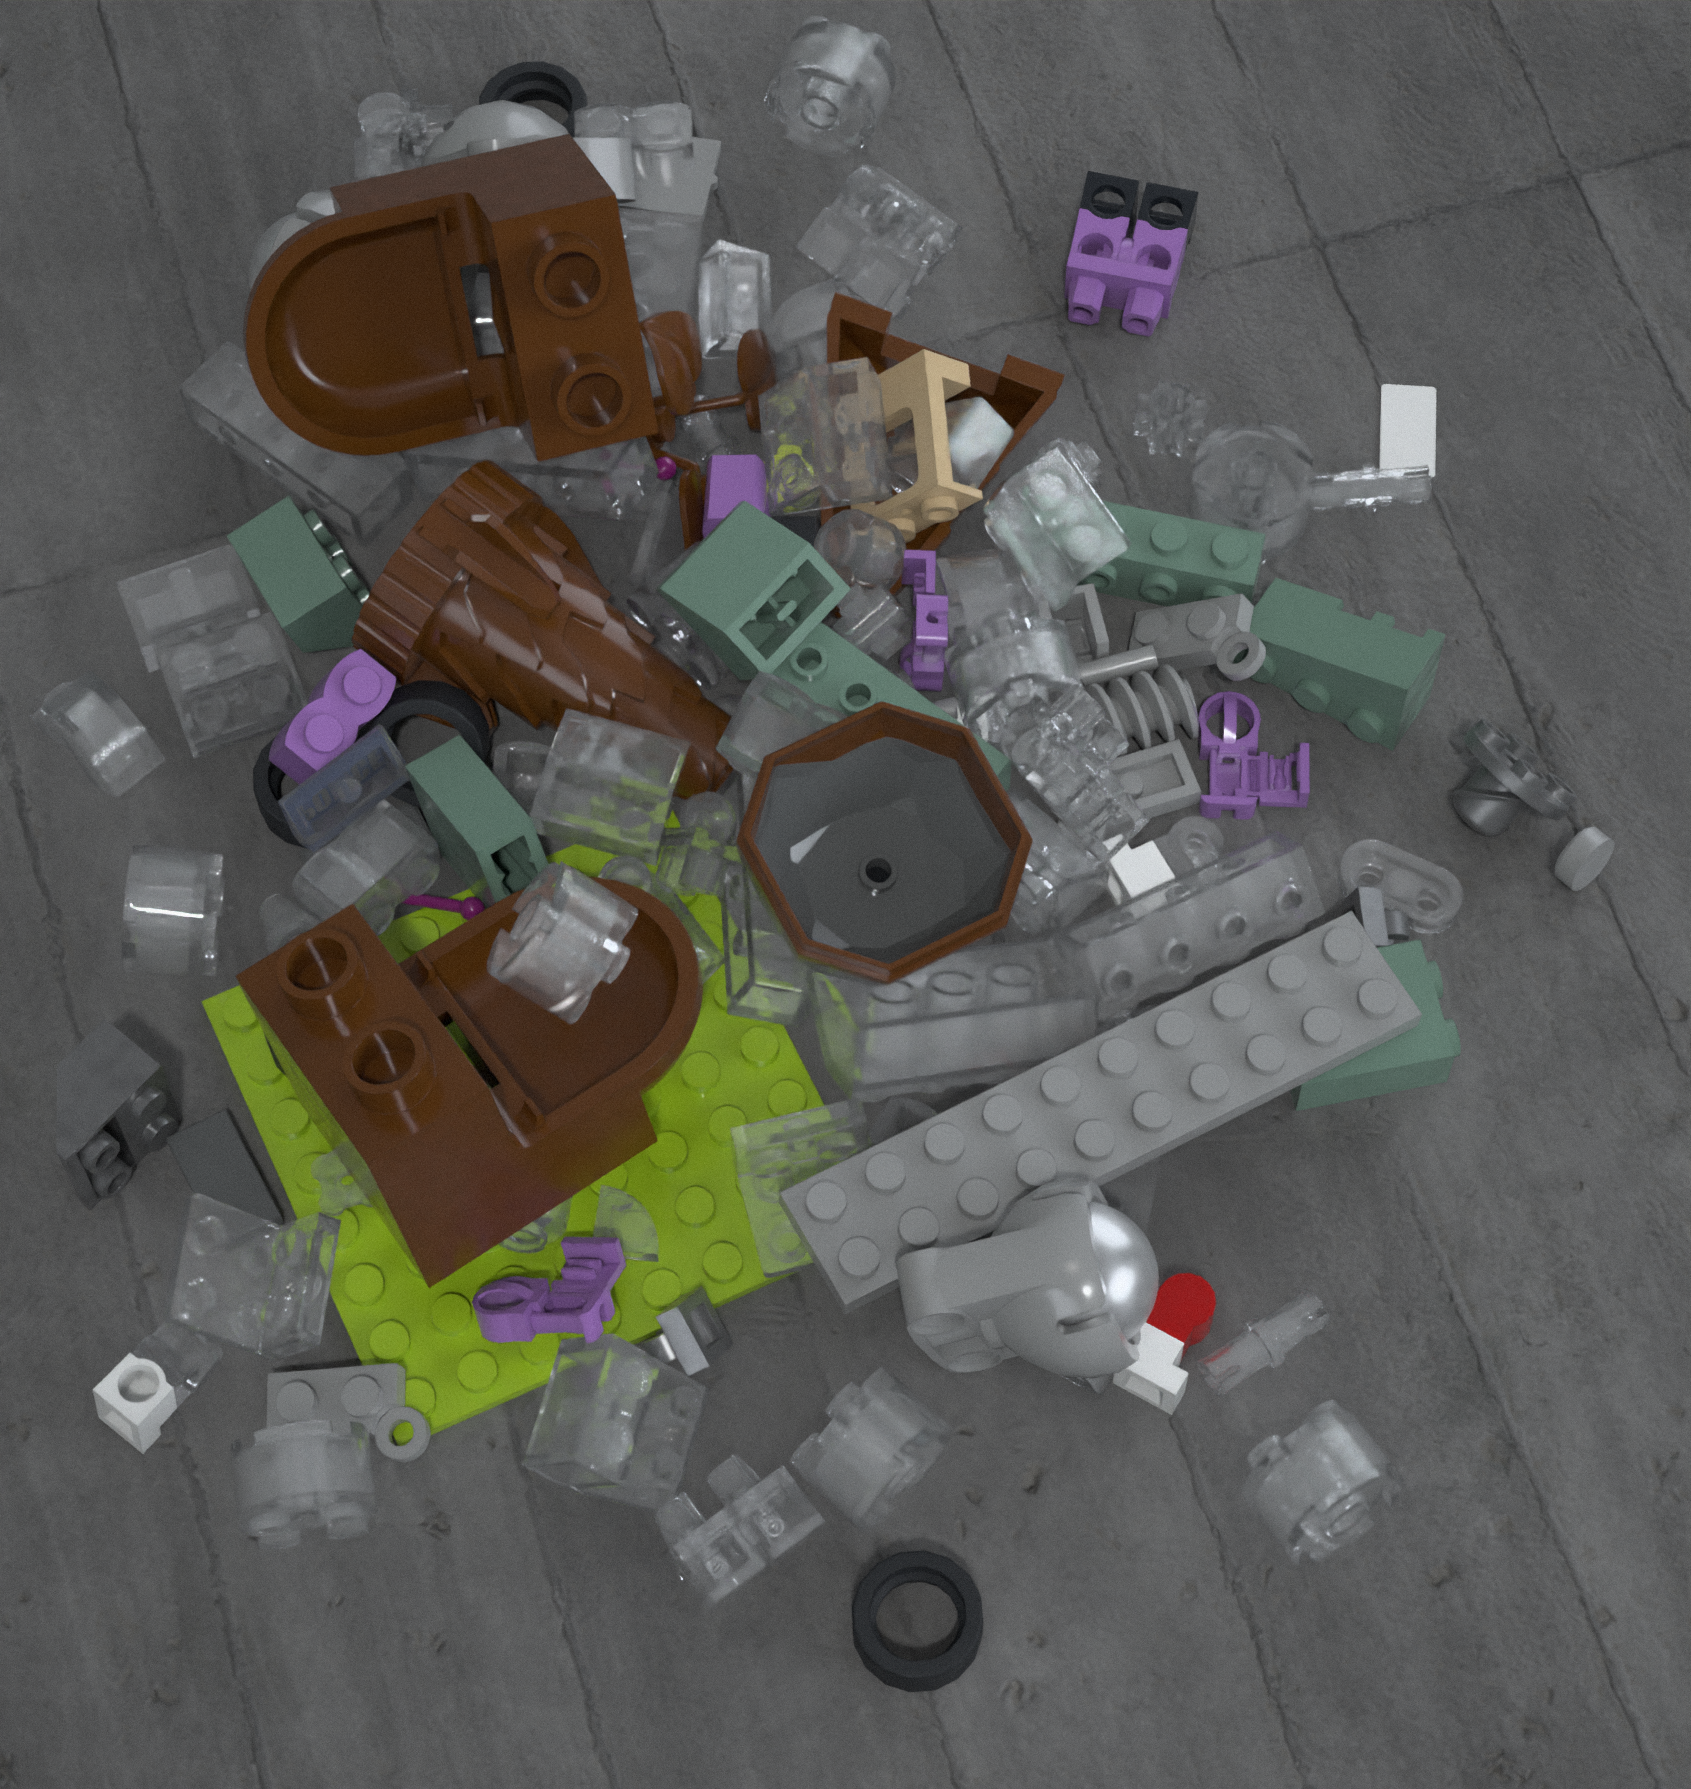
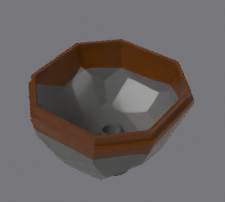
(890, 796)

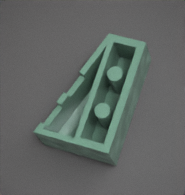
(1344, 663)

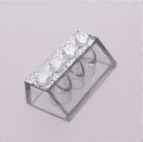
(954, 1021)

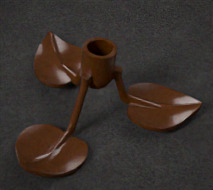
(678, 365)

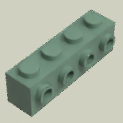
(1179, 559)
(851, 681)

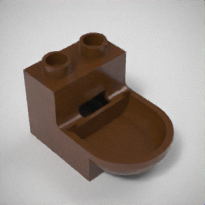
(369, 330)
(413, 1117)

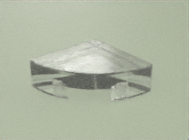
(627, 1219)

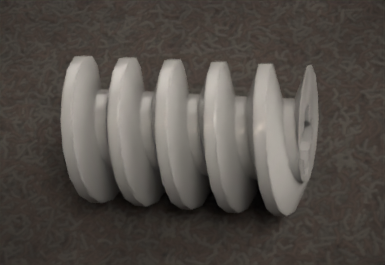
(1149, 705)

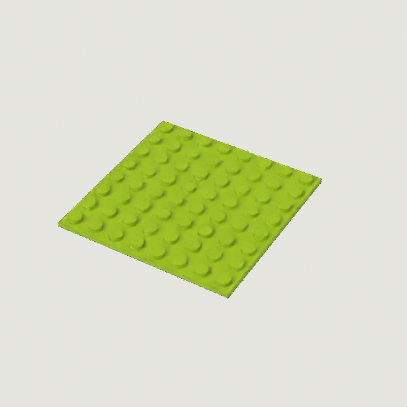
(686, 1181)

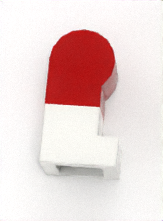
(1177, 1321)

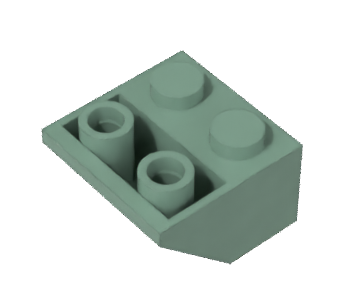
(302, 575)
(753, 591)

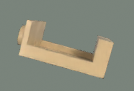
(919, 391)

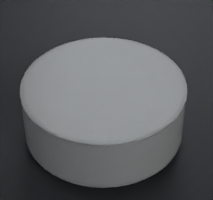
(1584, 858)

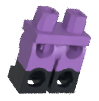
(1126, 271)

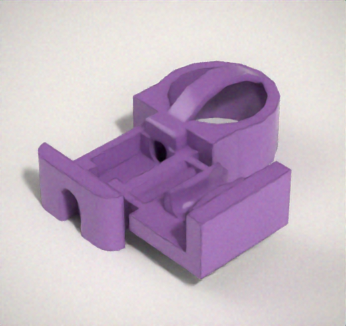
(931, 628)
(1248, 775)
(525, 1306)

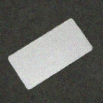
(1408, 426)

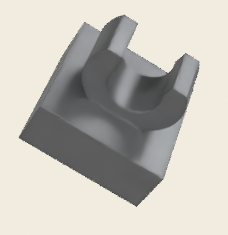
(1369, 910)
(689, 1333)

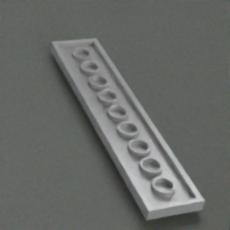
(1101, 1106)

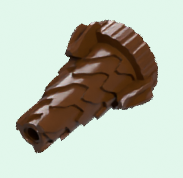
(514, 614)

